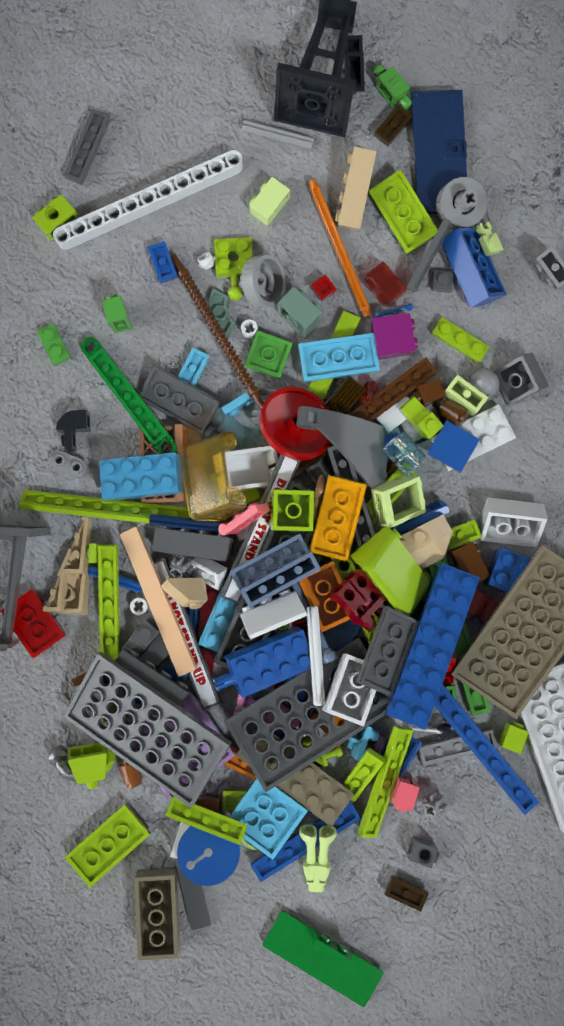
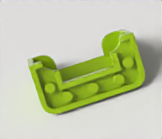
(393, 570)

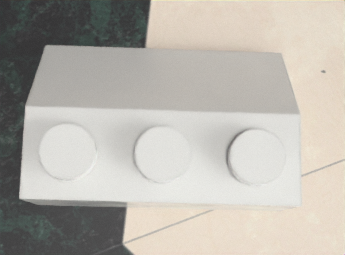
(512, 522)
(272, 613)

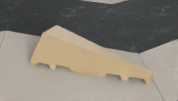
(72, 585)

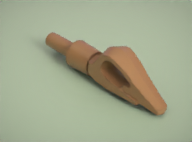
(318, 495)

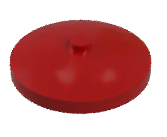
(279, 423)

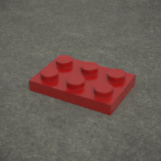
(34, 626)

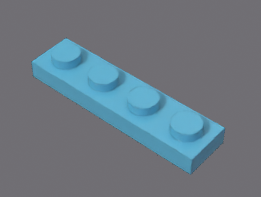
(217, 622)

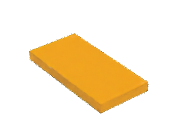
(338, 518)

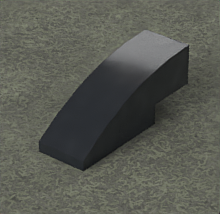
(355, 62)

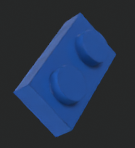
(162, 262)

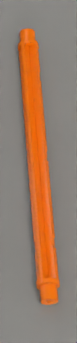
(340, 248)

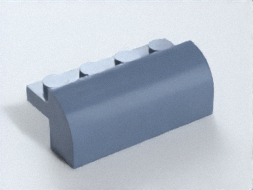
(274, 570)

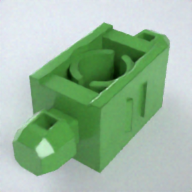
(392, 87)

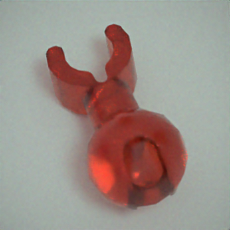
(371, 388)

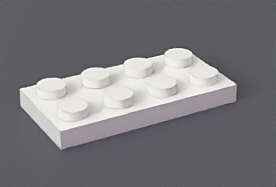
(490, 428)

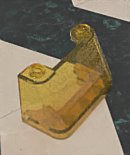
(207, 479)

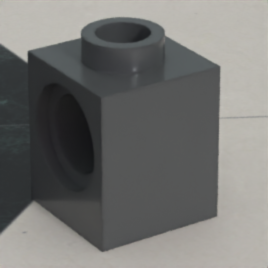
(416, 846)

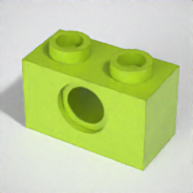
(57, 205)

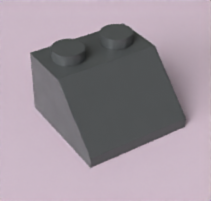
(521, 378)

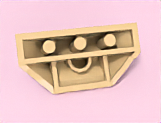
(428, 542)

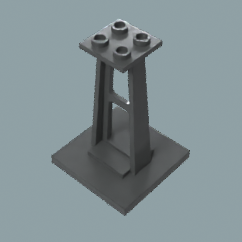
(18, 536)

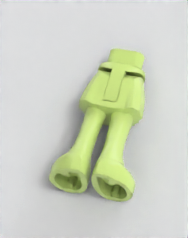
(317, 867)

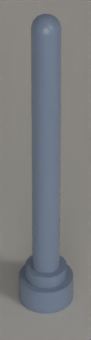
(327, 654)

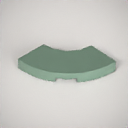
(218, 304)

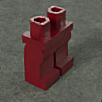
(359, 598)

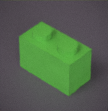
(117, 313)

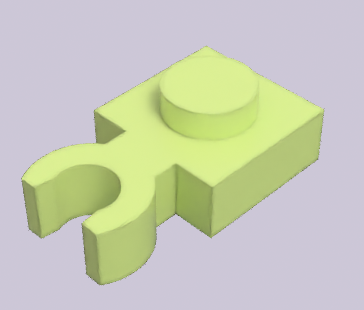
(489, 242)

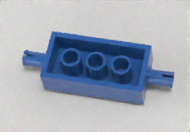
(266, 662)

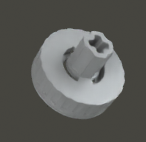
(464, 190)
(254, 282)

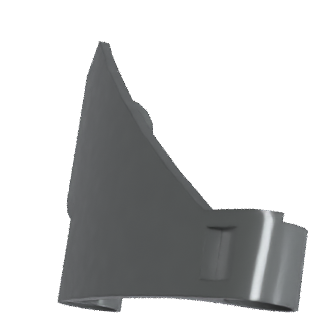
(354, 437)

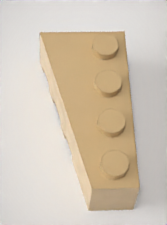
(356, 189)

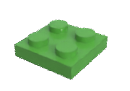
(268, 355)

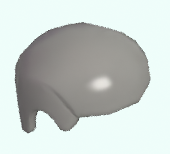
(485, 381)

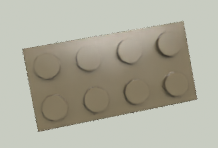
(157, 914)

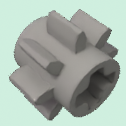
(181, 567)
(435, 805)

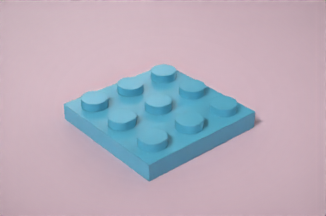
(268, 817)

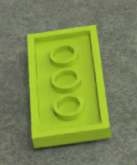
(403, 212)
(107, 845)

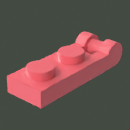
(244, 519)

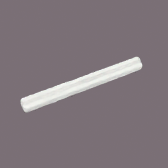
(315, 655)

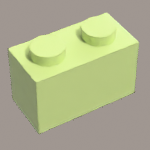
(269, 201)
(465, 395)

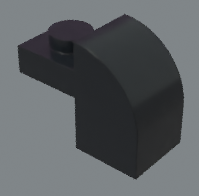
(69, 424)

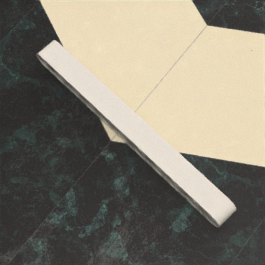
(143, 208)

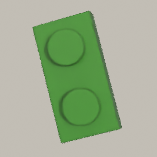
(53, 344)

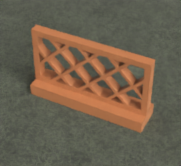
(181, 439)

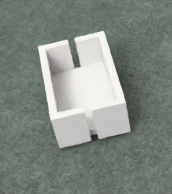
(249, 467)

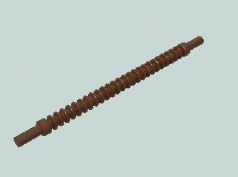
(183, 275)

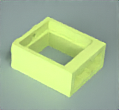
(383, 504)

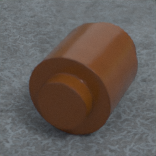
(453, 412)

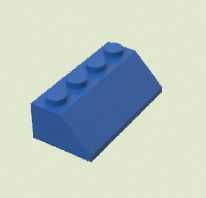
(473, 269)

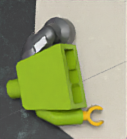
(83, 763)

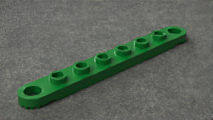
(128, 396)

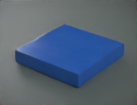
(453, 446)

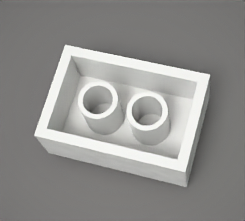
(346, 696)

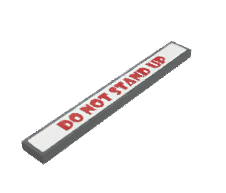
(260, 529)
(201, 677)

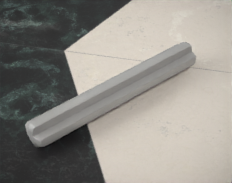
(278, 134)

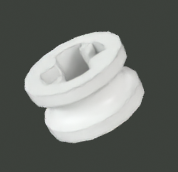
(247, 323)
(133, 606)

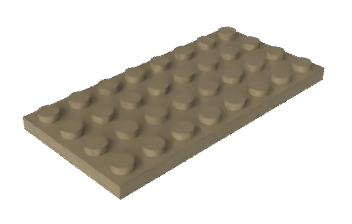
(520, 637)

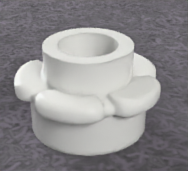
(206, 260)

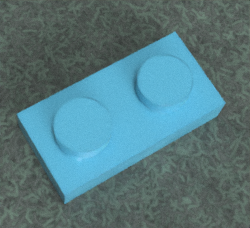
(194, 366)
(234, 407)

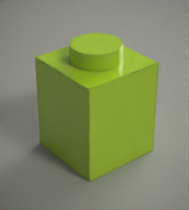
(513, 737)

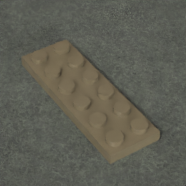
(310, 786)

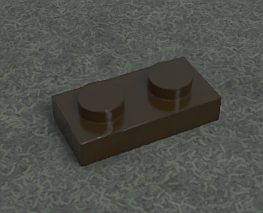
(393, 125)
(406, 893)

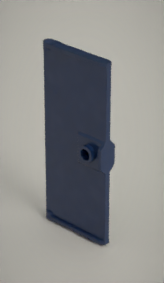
(438, 142)

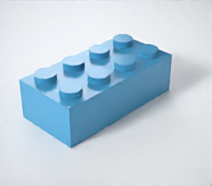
(141, 476)

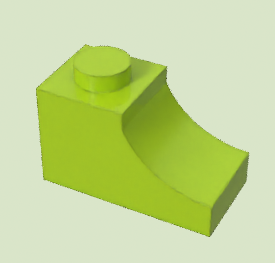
(421, 418)

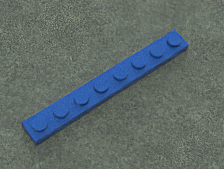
(485, 751)

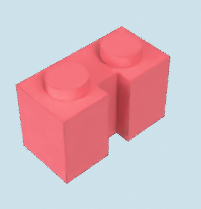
(404, 793)

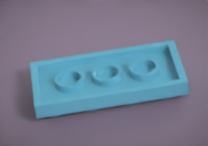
(338, 357)

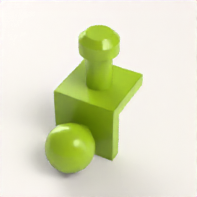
(337, 751)

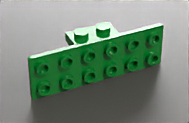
(323, 958)

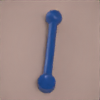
(409, 307)

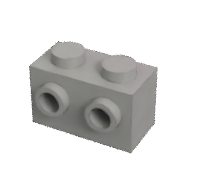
(553, 266)

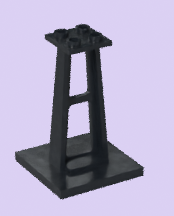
(313, 97)

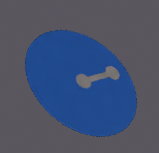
(206, 857)

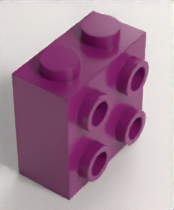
(394, 336)

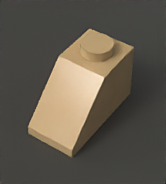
(186, 591)

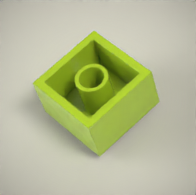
(292, 510)

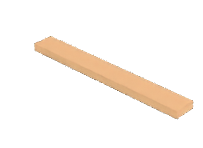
(158, 601)

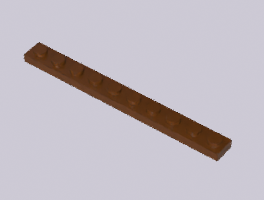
(384, 400)

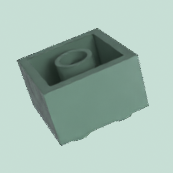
(299, 312)

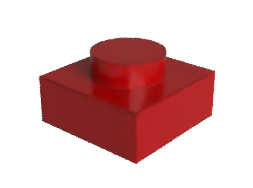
(323, 288)

